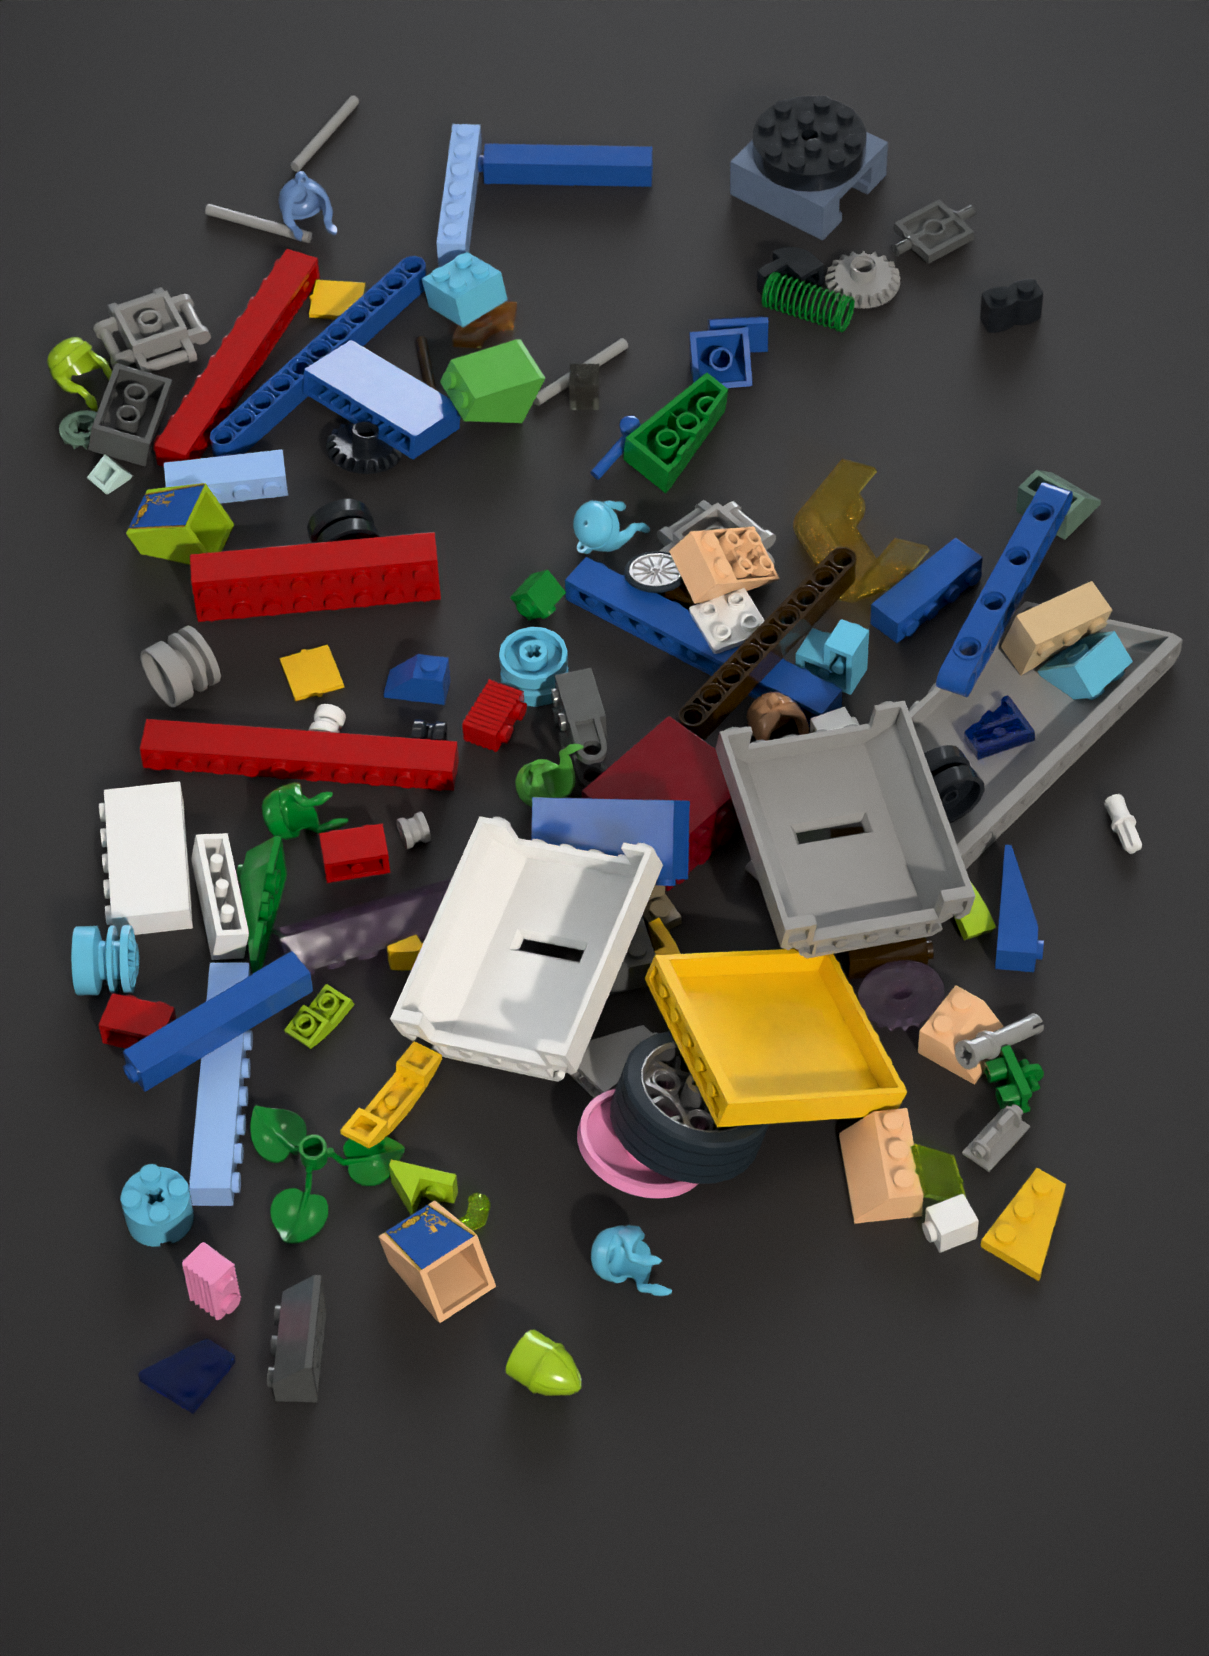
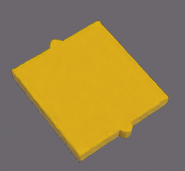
(334, 298)
(311, 673)

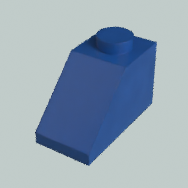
(420, 680)

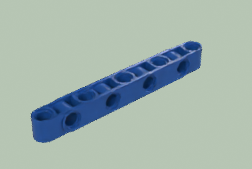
(1004, 590)

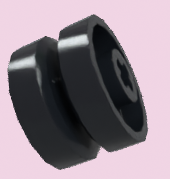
(341, 521)
(955, 781)

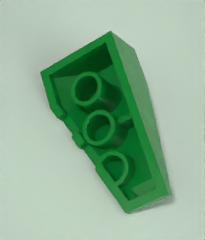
(262, 887)

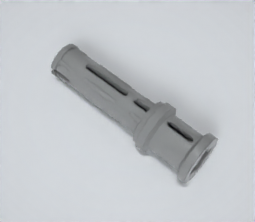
(988, 1043)

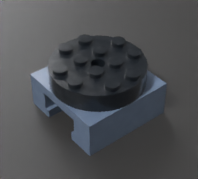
(805, 160)

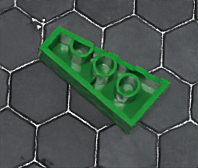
(675, 433)

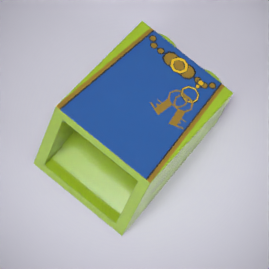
(180, 523)

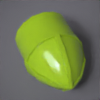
(543, 1366)

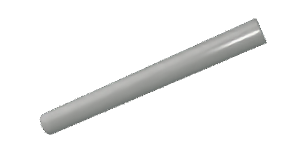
(324, 133)
(254, 222)
(563, 382)

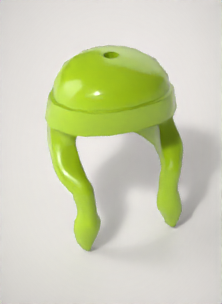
(75, 358)

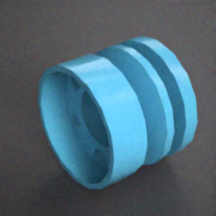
(104, 960)

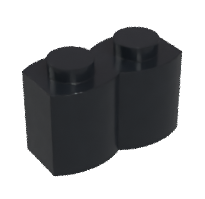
(1011, 305)

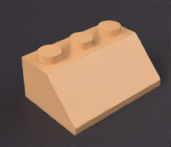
(881, 1167)

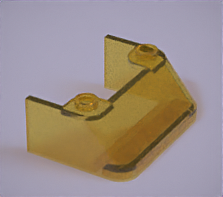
(831, 521)

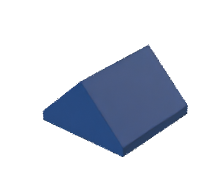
(756, 329)
(722, 355)

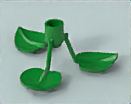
(299, 1213)

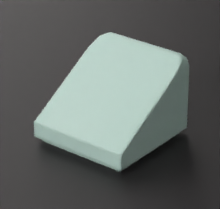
(109, 474)

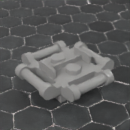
(153, 331)
(711, 518)

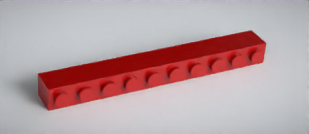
(238, 358)
(299, 754)

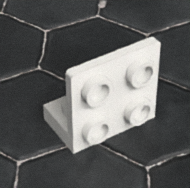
(727, 620)

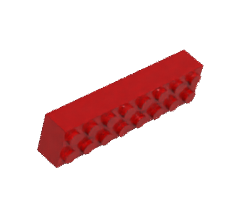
(315, 577)

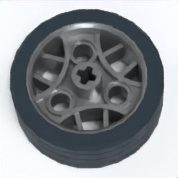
(667, 1122)

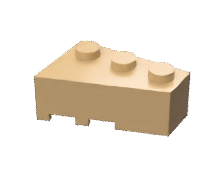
(1055, 626)

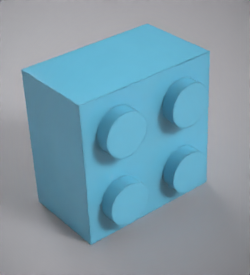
(464, 289)

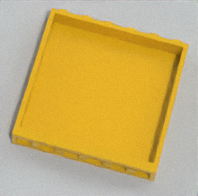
(773, 1036)

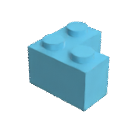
(836, 656)

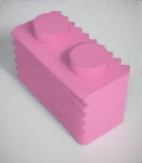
(211, 1281)

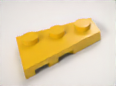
(1027, 1224)

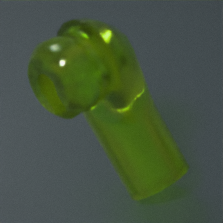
(477, 1211)

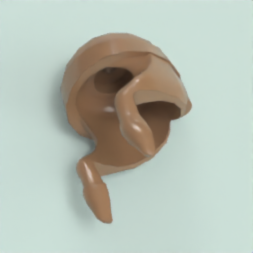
(772, 712)

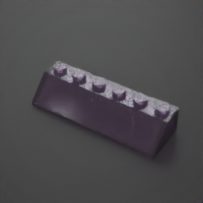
(362, 928)

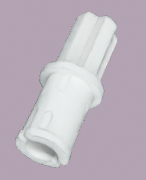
(1123, 823)

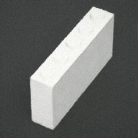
(146, 858)

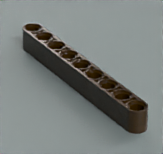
(769, 643)

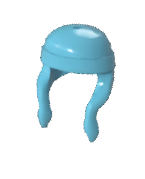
(598, 527)
(623, 1254)

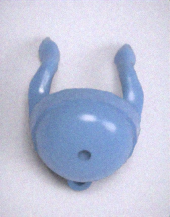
(303, 199)

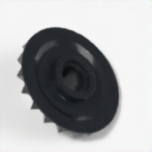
(360, 450)

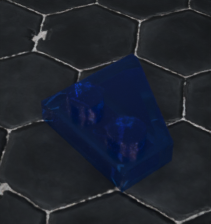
(999, 730)
(189, 1374)

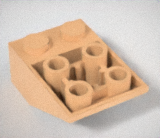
(722, 562)

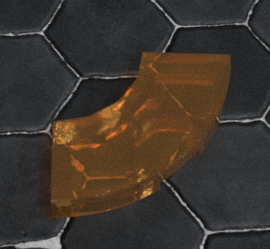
(479, 330)

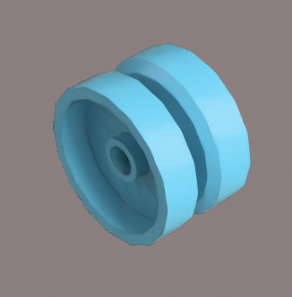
(531, 661)

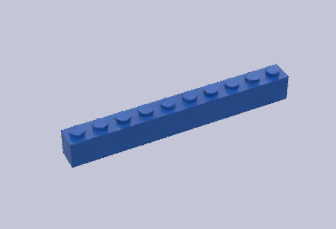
(673, 630)

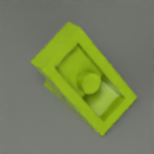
(418, 1181)

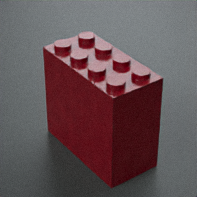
(675, 766)

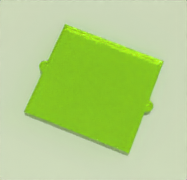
(937, 1173)

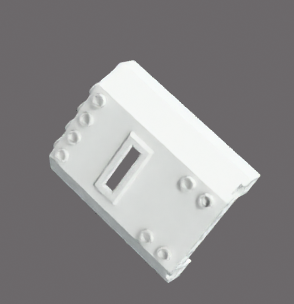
(515, 1007)

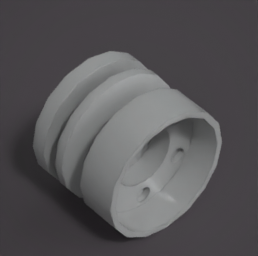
(180, 666)

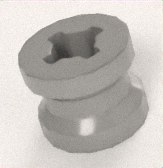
(413, 830)

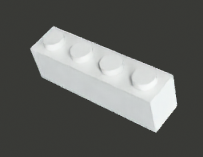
(219, 896)

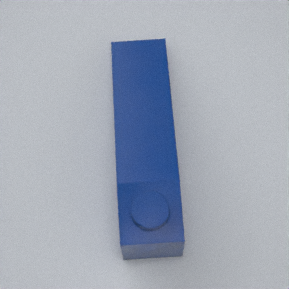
(1017, 926)

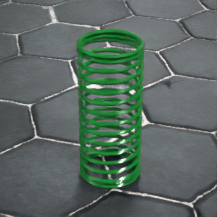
(837, 317)

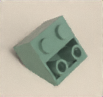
(1081, 507)

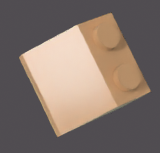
(956, 1019)

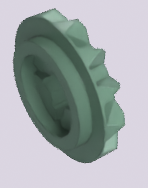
(68, 428)

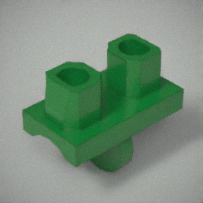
(1020, 1078)

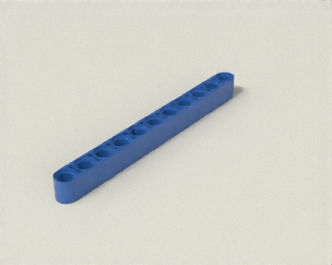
(285, 388)

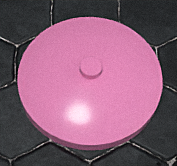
(613, 1162)

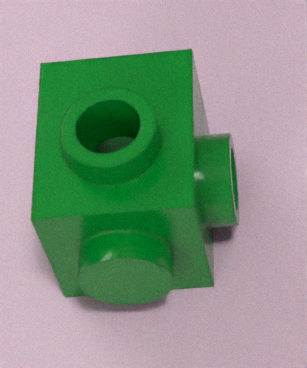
(538, 595)

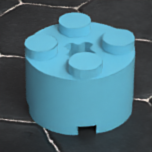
(157, 1205)

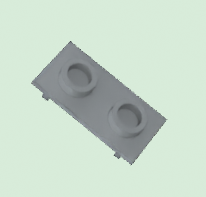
(997, 1138)

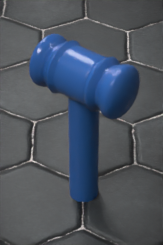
(627, 426)

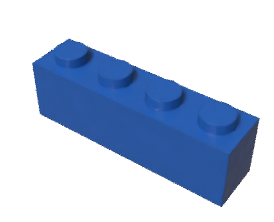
(926, 590)

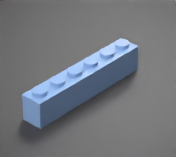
(459, 192)

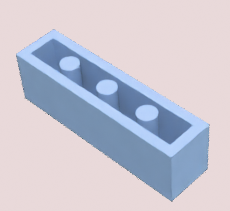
(233, 476)

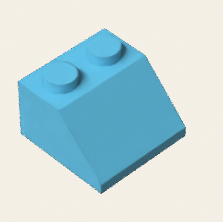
(1087, 666)

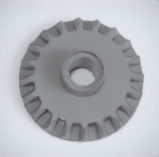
(865, 278)

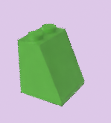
(494, 383)

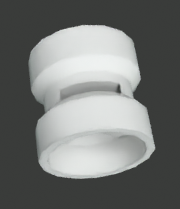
(328, 719)

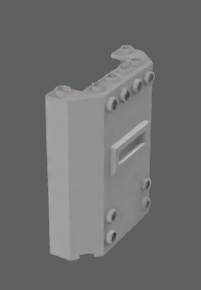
(857, 887)

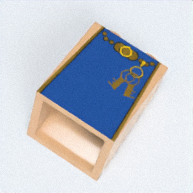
(438, 1260)

